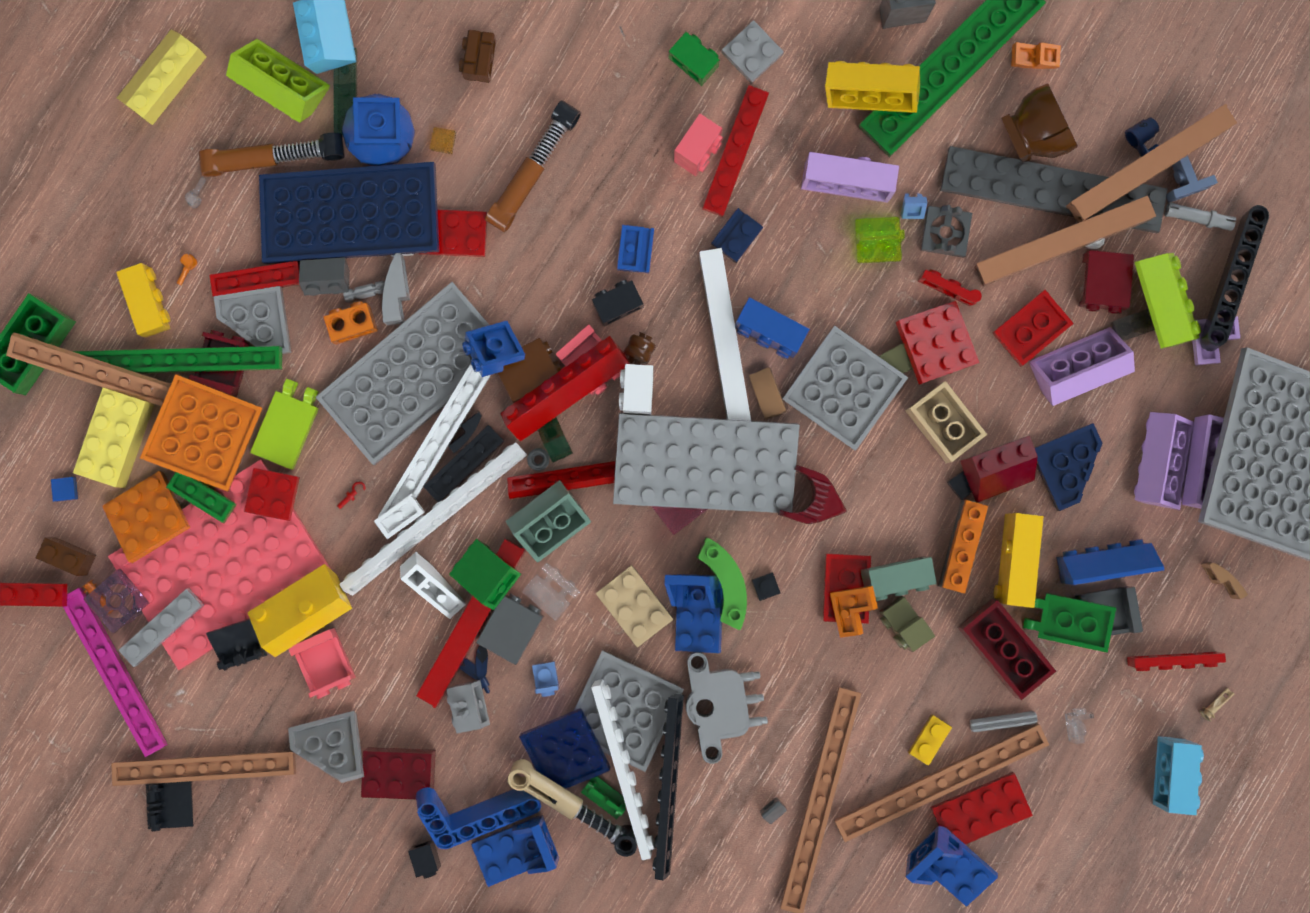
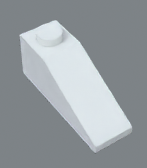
(430, 585)

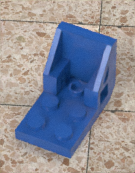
(698, 611)
(516, 850)
(951, 863)

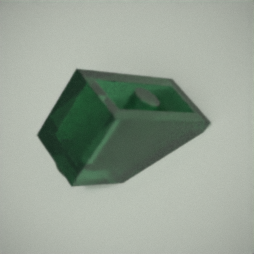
(555, 440)

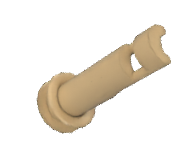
(1216, 705)

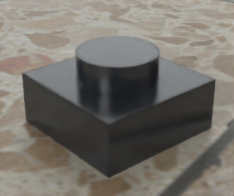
(766, 586)

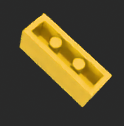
(144, 300)

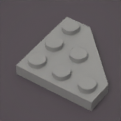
(256, 316)
(330, 745)

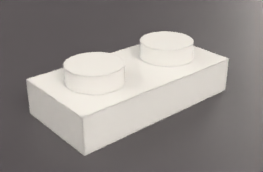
(399, 516)

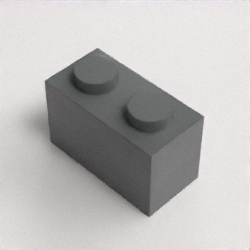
(324, 276)

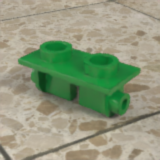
(605, 797)

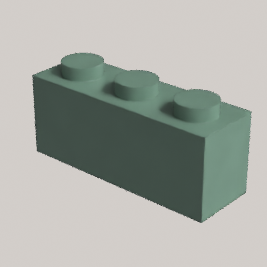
(900, 577)

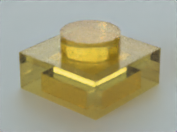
(443, 140)

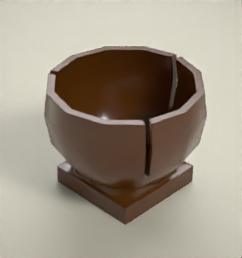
(1039, 126)

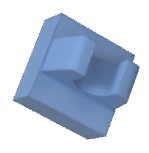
(914, 207)

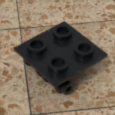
(235, 644)
(169, 805)

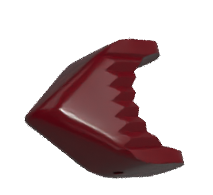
(824, 502)

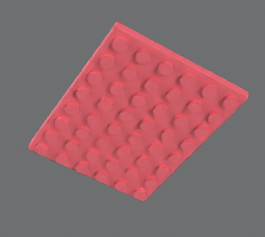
(224, 565)

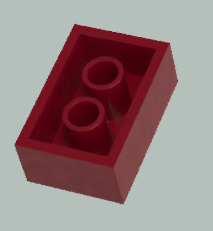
(397, 772)

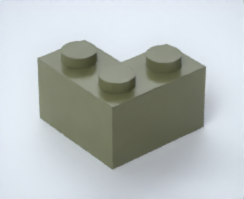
(909, 628)

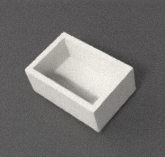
(638, 389)

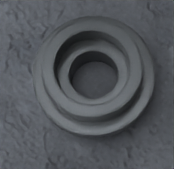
(531, 459)

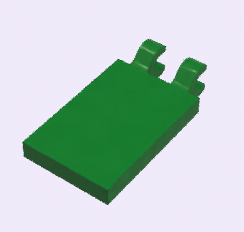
(1073, 622)

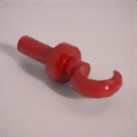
(350, 496)

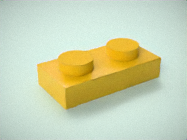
(930, 740)

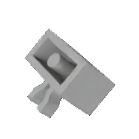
(468, 706)

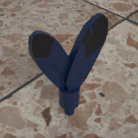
(480, 669)

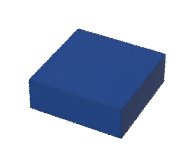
(64, 489)

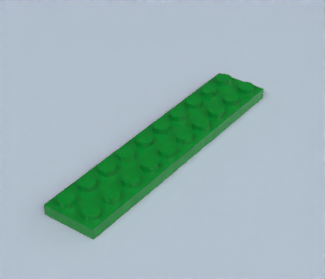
(952, 67)

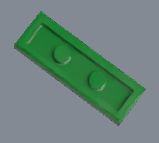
(202, 496)

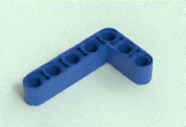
(472, 821)

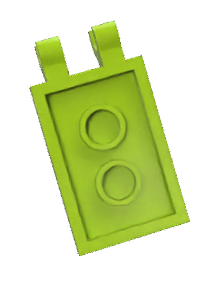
(286, 426)

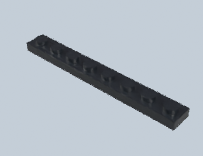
(667, 794)

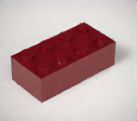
(1006, 649)

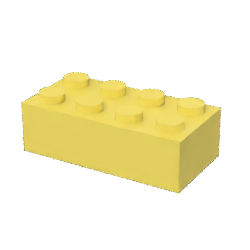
(113, 438)

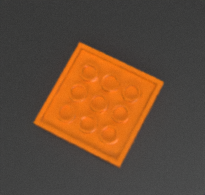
(201, 433)

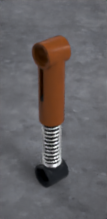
(217, 162)
(504, 210)

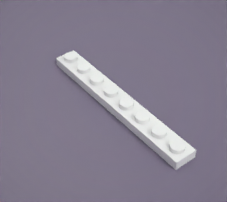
(438, 438)
(621, 760)

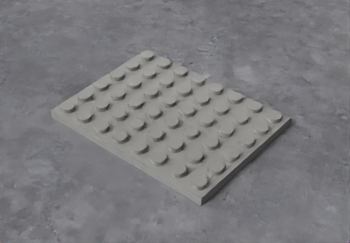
(1263, 457)

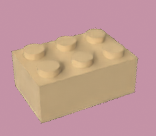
(946, 422)
(634, 606)

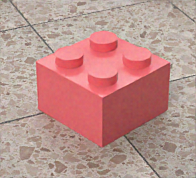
(698, 144)

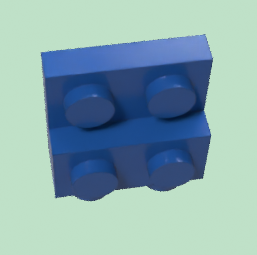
(492, 348)

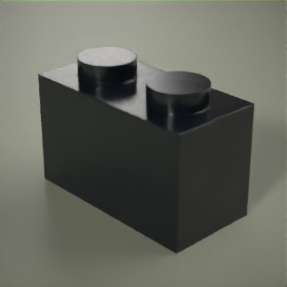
(617, 302)

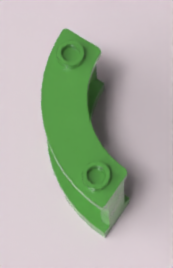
(731, 581)

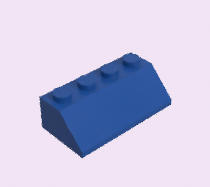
(1108, 563)

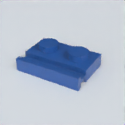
(635, 249)

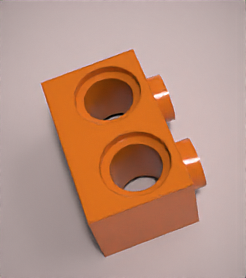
(351, 328)

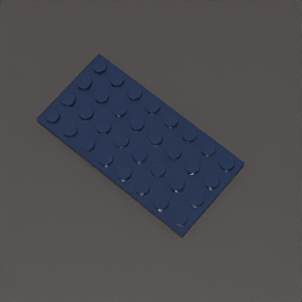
(349, 212)

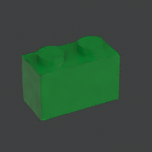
(694, 58)

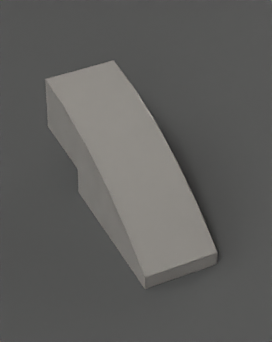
(395, 291)

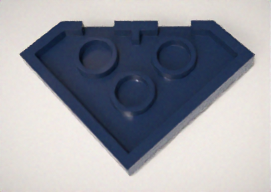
(1068, 464)

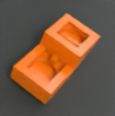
(1036, 56)

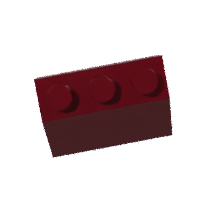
(1001, 468)

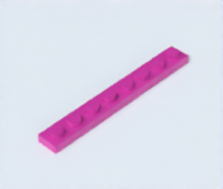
(114, 673)

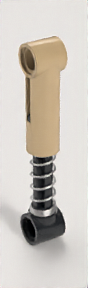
(570, 805)

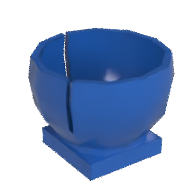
(378, 130)

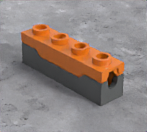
(963, 546)

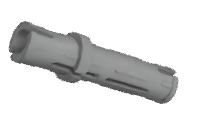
(1207, 218)

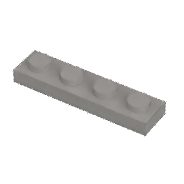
(161, 627)

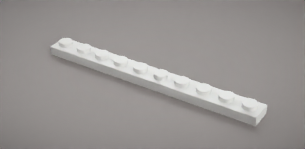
(428, 523)

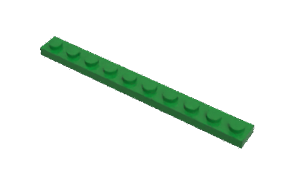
(192, 359)

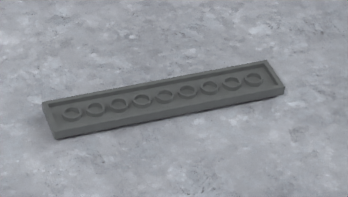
(1034, 184)

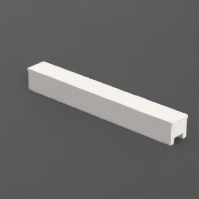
(724, 335)

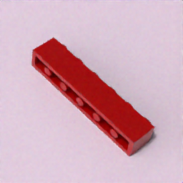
(564, 388)

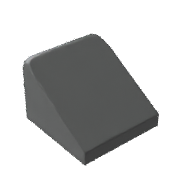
(773, 810)

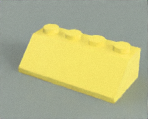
(162, 76)

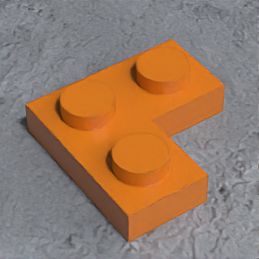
(847, 607)

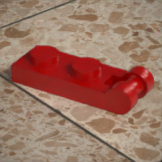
(949, 287)

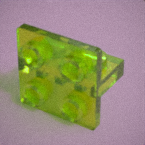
(878, 240)

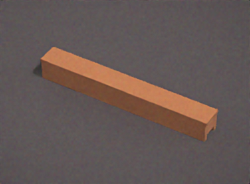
(1152, 164)
(1065, 240)

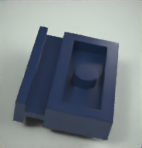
(737, 235)

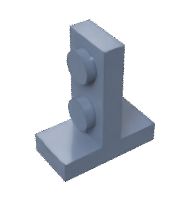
(1188, 181)

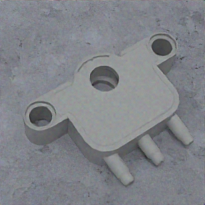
(729, 711)

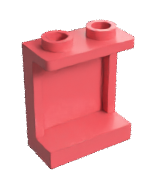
(579, 345)
(323, 663)

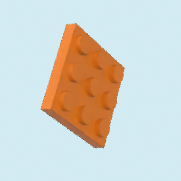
(146, 517)

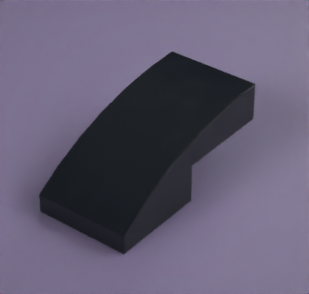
(469, 426)

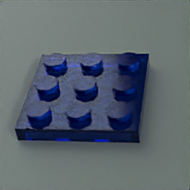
(566, 750)

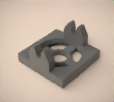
(943, 248)

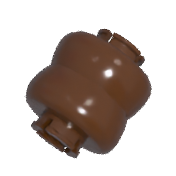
(639, 349)

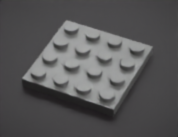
(845, 388)
(638, 703)

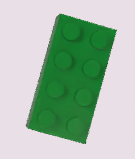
(37, 321)

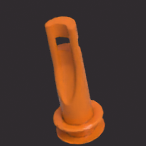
(89, 586)

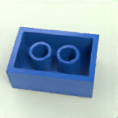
(771, 329)

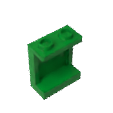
(484, 574)

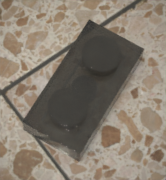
(1133, 325)

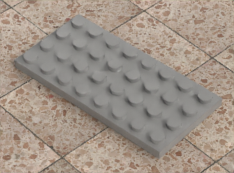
(404, 376)
(705, 463)

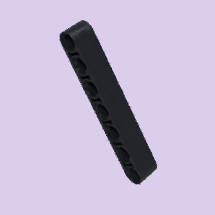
(1241, 270)

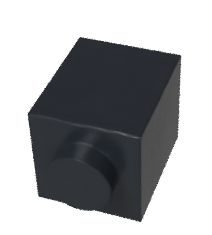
(425, 859)

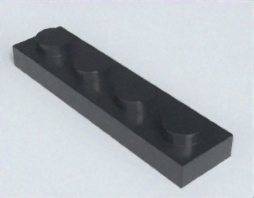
(463, 464)

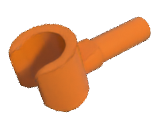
(189, 263)

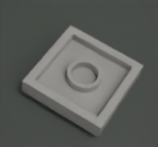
(752, 52)

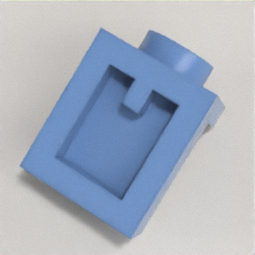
(545, 678)

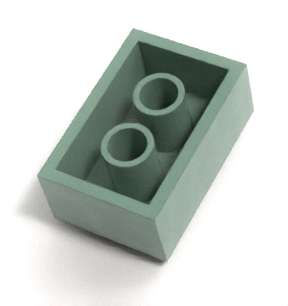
(548, 521)

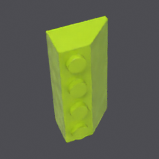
(276, 80)
(1168, 300)

